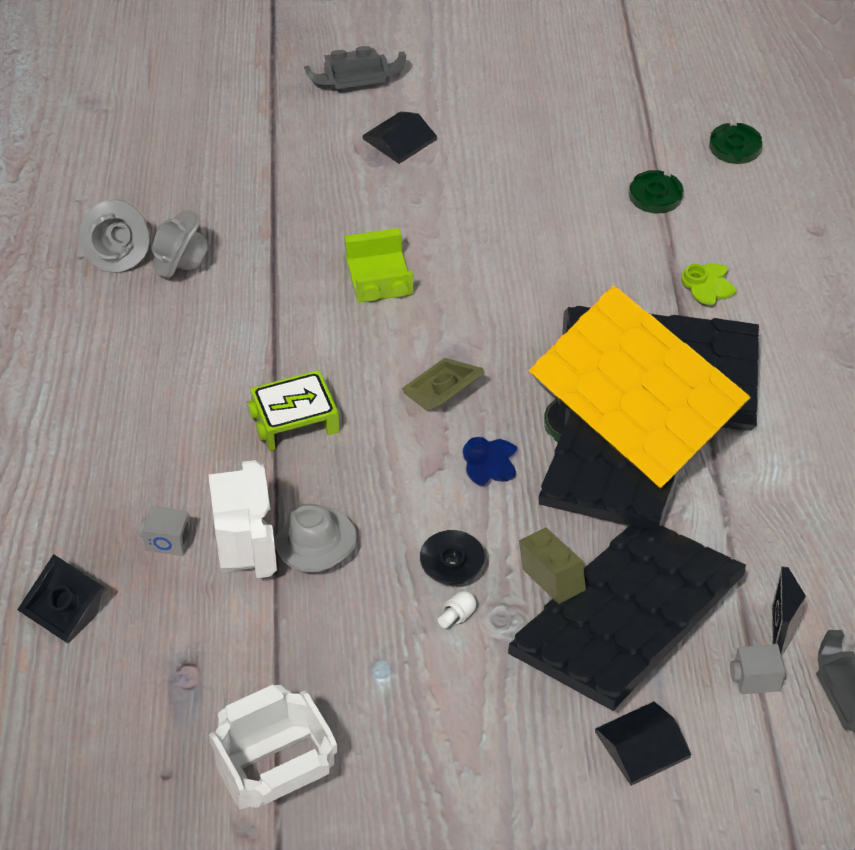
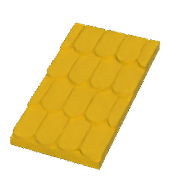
(638, 386)

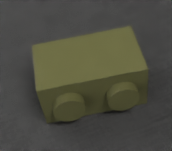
(552, 565)

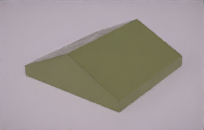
(441, 382)

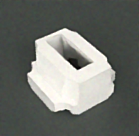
(238, 508)
(261, 727)

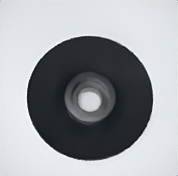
(452, 547)

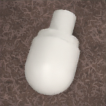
(457, 609)

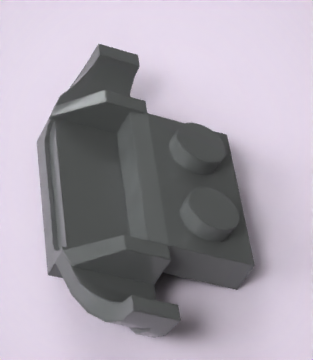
(356, 68)
(838, 677)

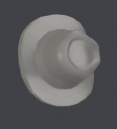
(114, 236)
(178, 244)
(315, 538)

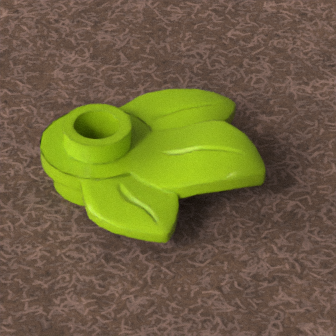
(707, 282)

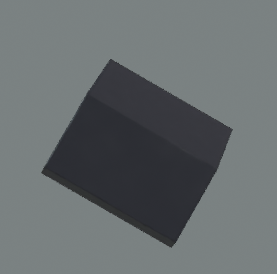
(401, 136)
(62, 599)
(786, 609)
(644, 742)

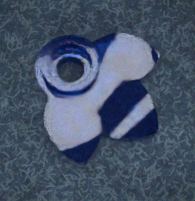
(489, 460)

